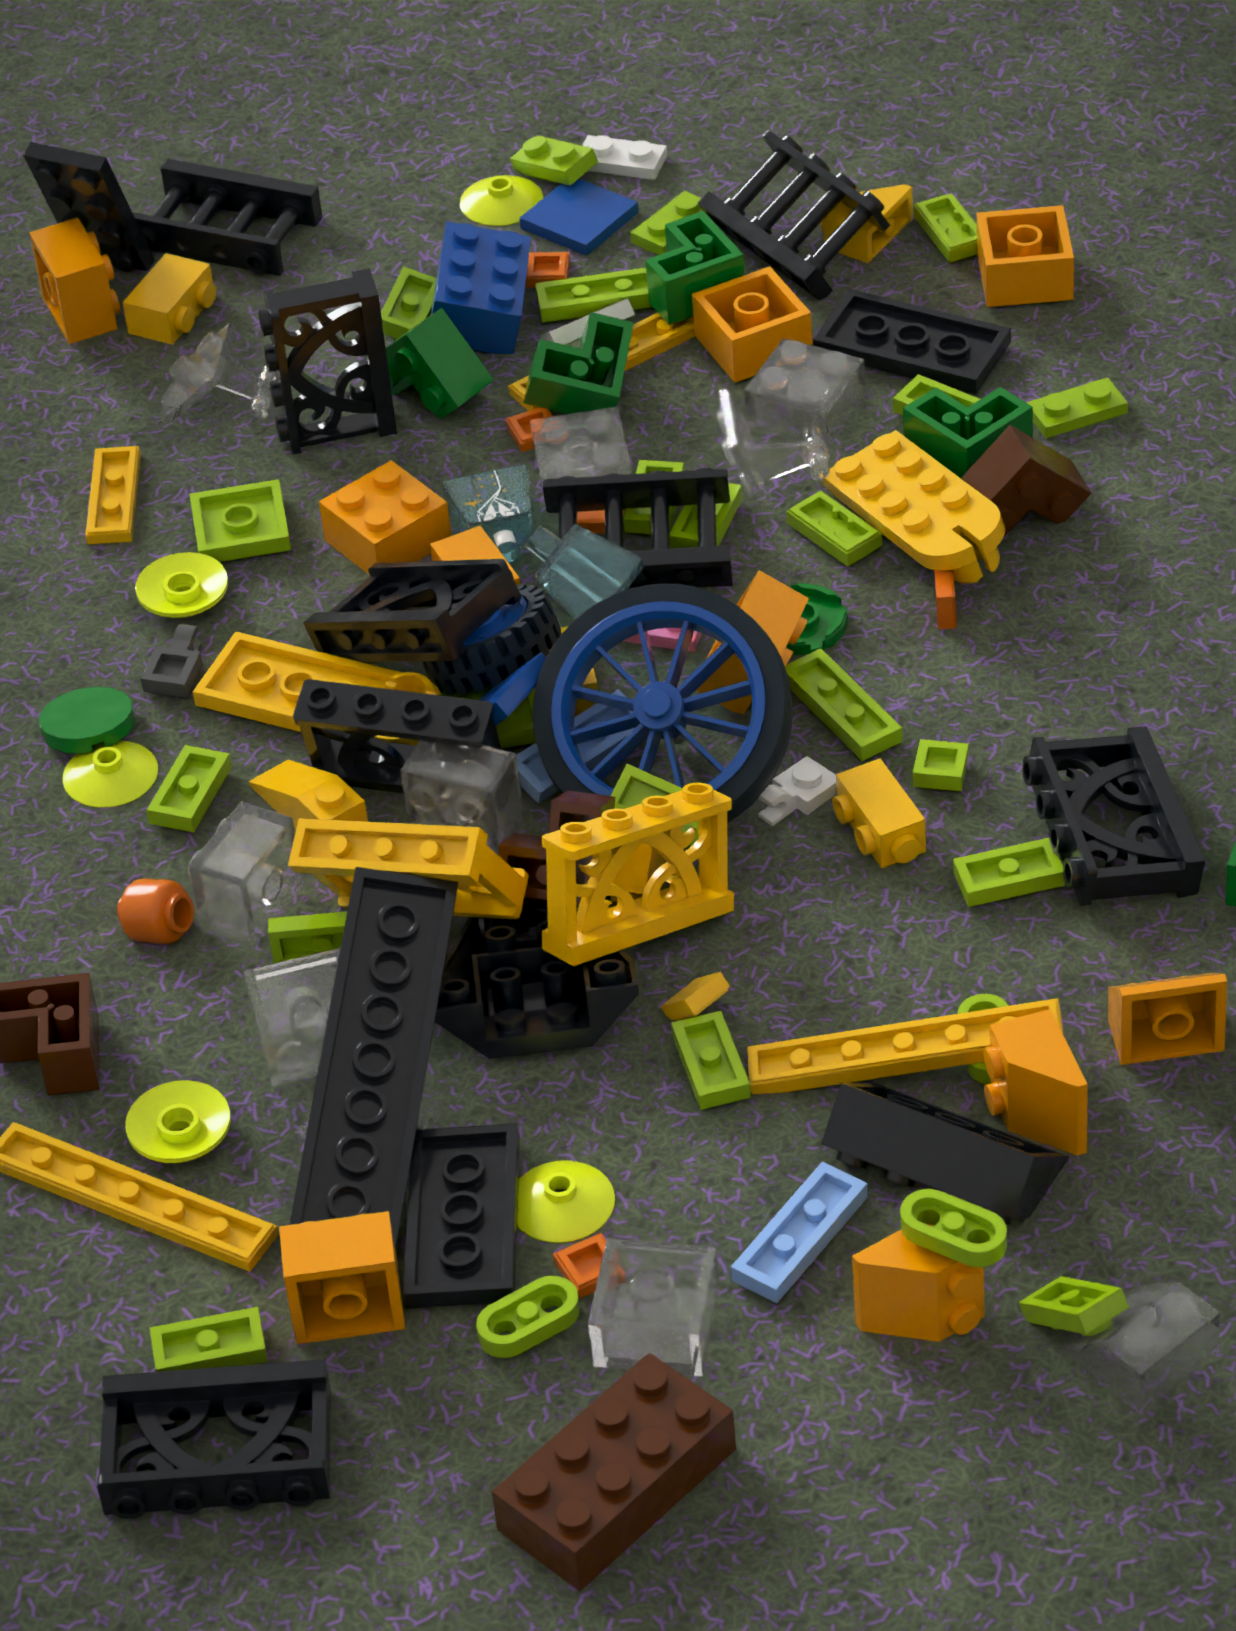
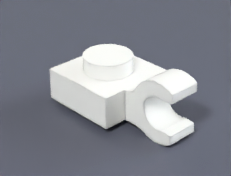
(799, 787)

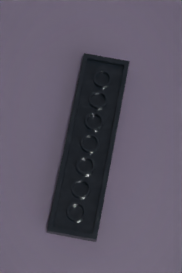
(375, 1048)

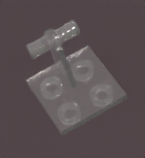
(213, 367)
(767, 461)

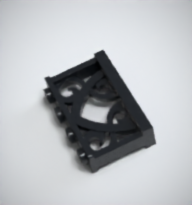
(360, 314)
(377, 628)
(344, 718)
(1168, 861)
(241, 1480)

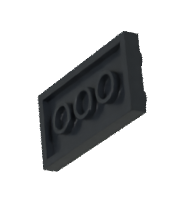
(87, 189)
(914, 340)
(462, 1216)

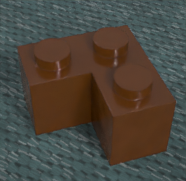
(1027, 475)
(527, 851)
(53, 1023)

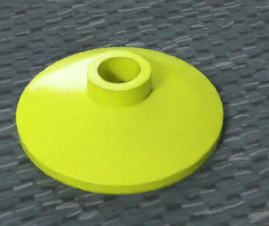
(500, 200)
(181, 585)
(110, 774)
(176, 1106)
(565, 1214)

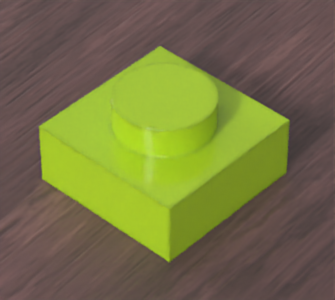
(940, 765)

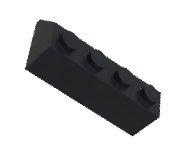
(940, 1150)

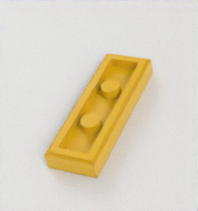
(113, 495)

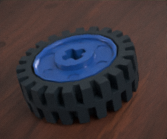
(499, 645)

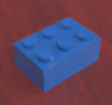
(482, 284)

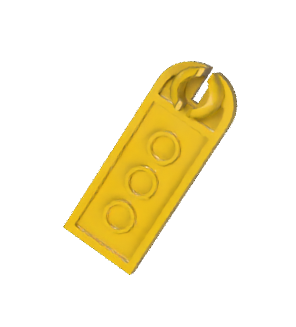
(920, 506)
(265, 678)

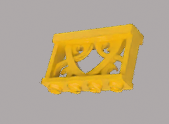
(611, 840)
(442, 852)

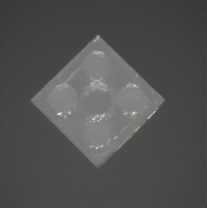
(580, 444)

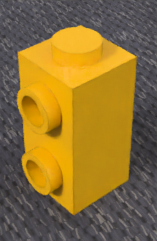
(880, 814)

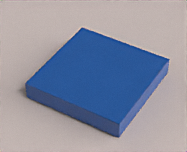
(579, 216)
(514, 689)

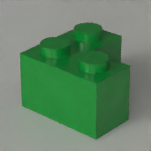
(694, 260)
(437, 364)
(582, 377)
(960, 433)

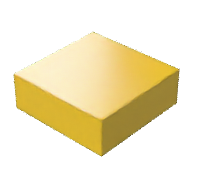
(695, 997)

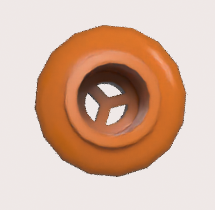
(155, 911)

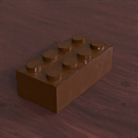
(614, 1471)

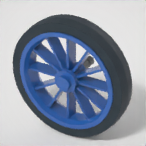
(660, 706)

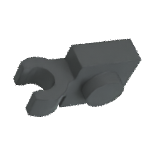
(176, 667)

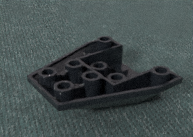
(520, 1000)

